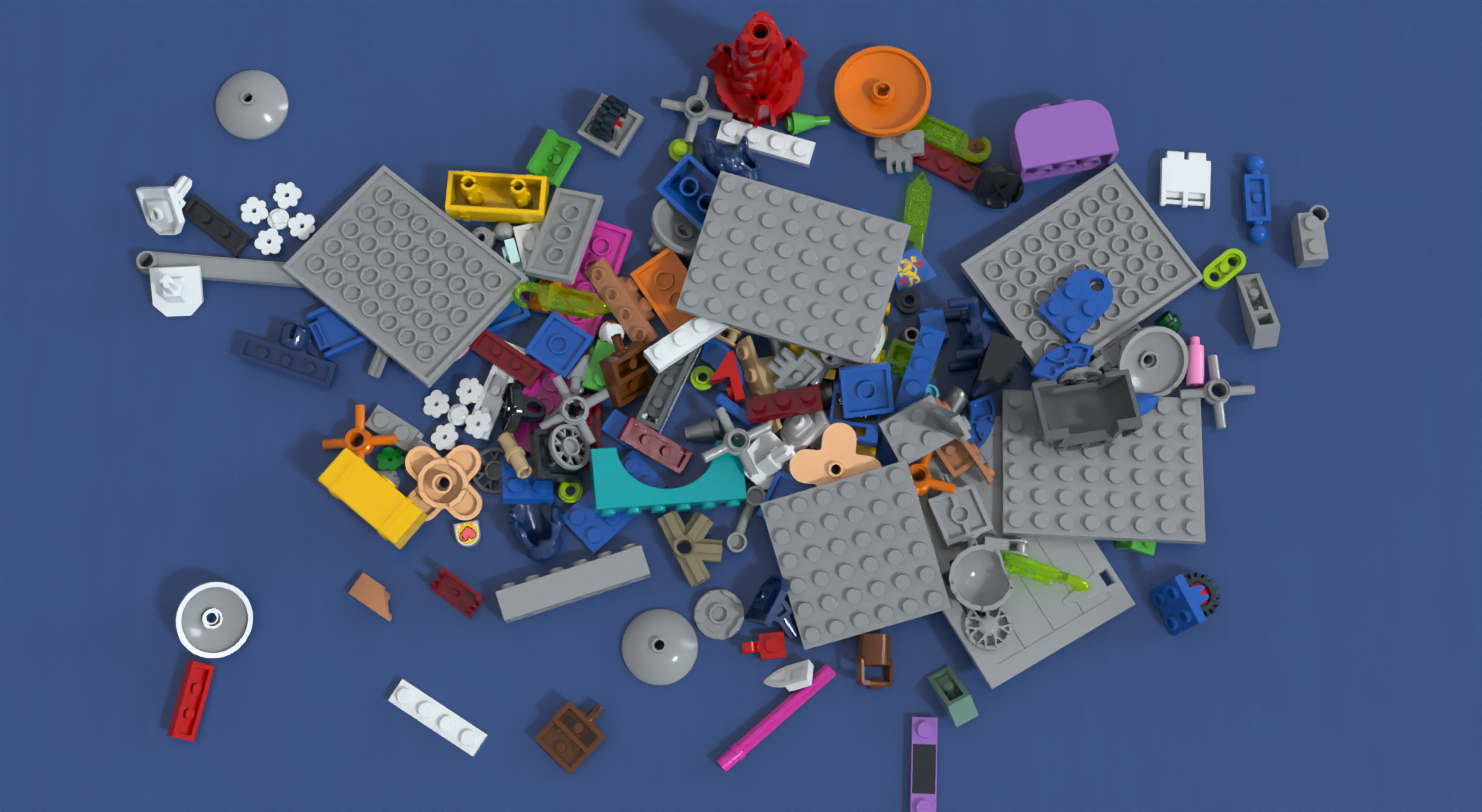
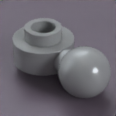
(501, 232)

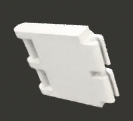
(1185, 179)

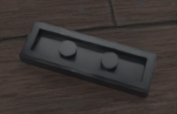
(216, 226)

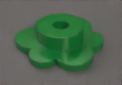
(390, 459)

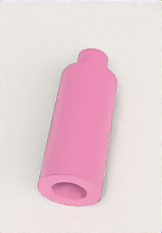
(1195, 369)

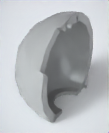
(980, 578)

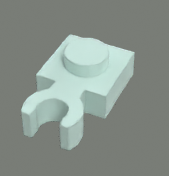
(511, 253)

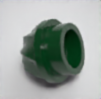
(1169, 320)

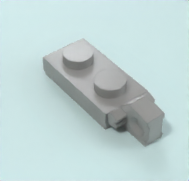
(1108, 355)
(386, 423)

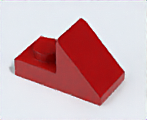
(729, 373)

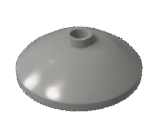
(259, 116)
(674, 228)
(1165, 364)
(226, 631)
(663, 665)

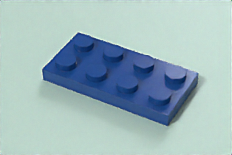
(598, 530)

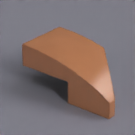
(372, 595)

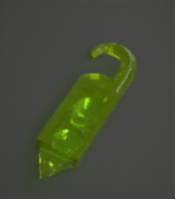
(950, 138)
(917, 210)
(563, 300)
(1042, 573)

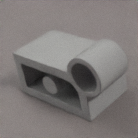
(1309, 237)

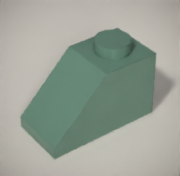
(953, 696)

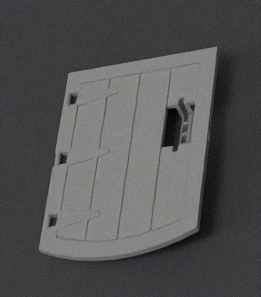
(1041, 615)

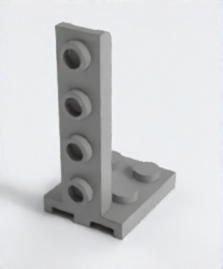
(922, 429)

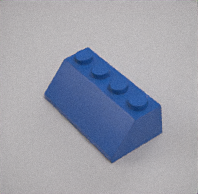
(689, 189)

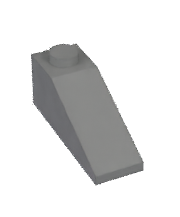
(1257, 311)

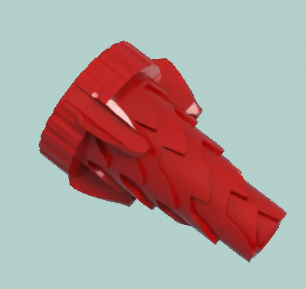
(758, 73)

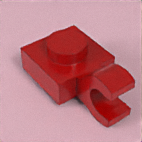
(768, 645)

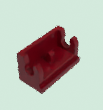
(457, 593)

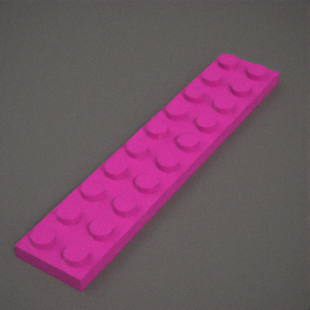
(606, 242)

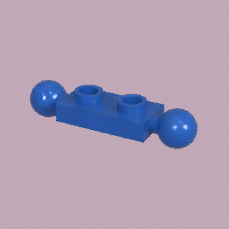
(1256, 198)

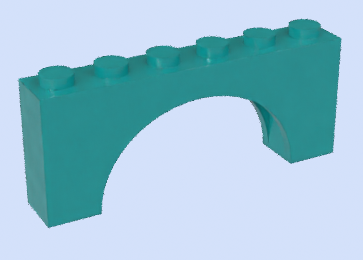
(618, 491)

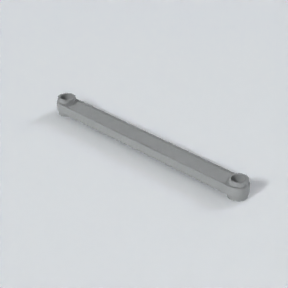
(222, 268)

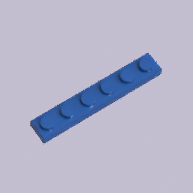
(915, 378)

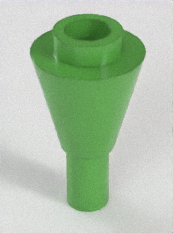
(801, 122)

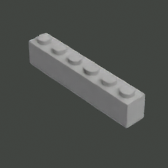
(572, 584)

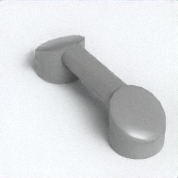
(737, 541)

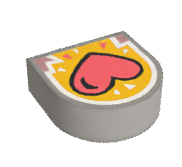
(468, 533)

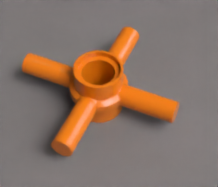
(358, 432)
(921, 471)

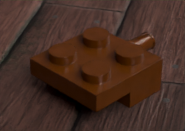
(626, 371)
(572, 736)

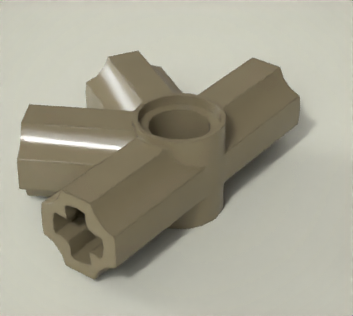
(692, 535)

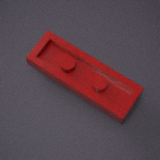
(191, 700)

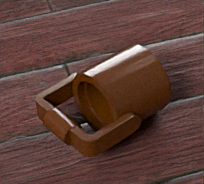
(874, 651)

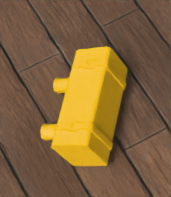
(496, 197)
(373, 498)

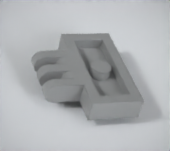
(900, 150)
(794, 370)

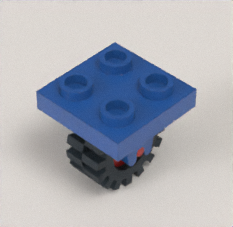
(1186, 600)

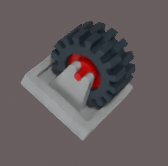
(610, 125)

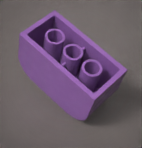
(1062, 140)

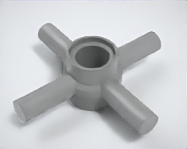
(696, 101)
(1225, 388)
(727, 447)

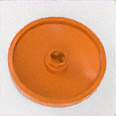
(882, 91)

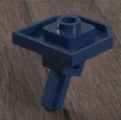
(771, 607)

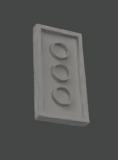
(564, 236)

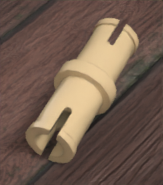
(515, 455)

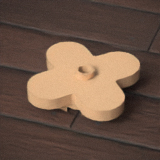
(837, 448)
(458, 467)

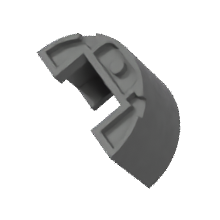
(1086, 412)

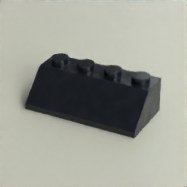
(997, 366)

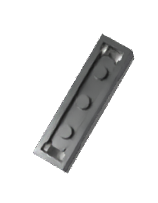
(665, 392)

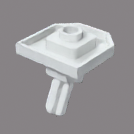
(163, 206)
(176, 289)
(805, 430)
(769, 456)

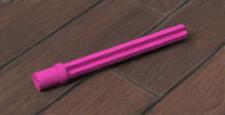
(774, 719)

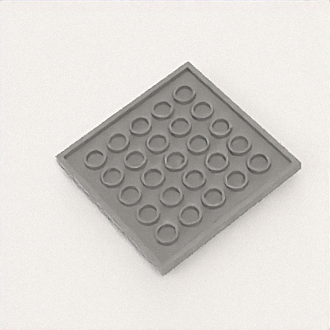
(856, 555)

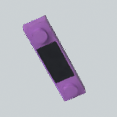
(923, 764)

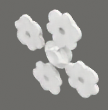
(278, 218)
(457, 414)

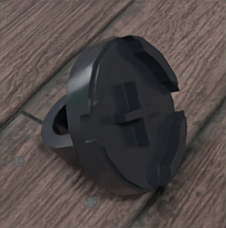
(999, 186)
(516, 409)

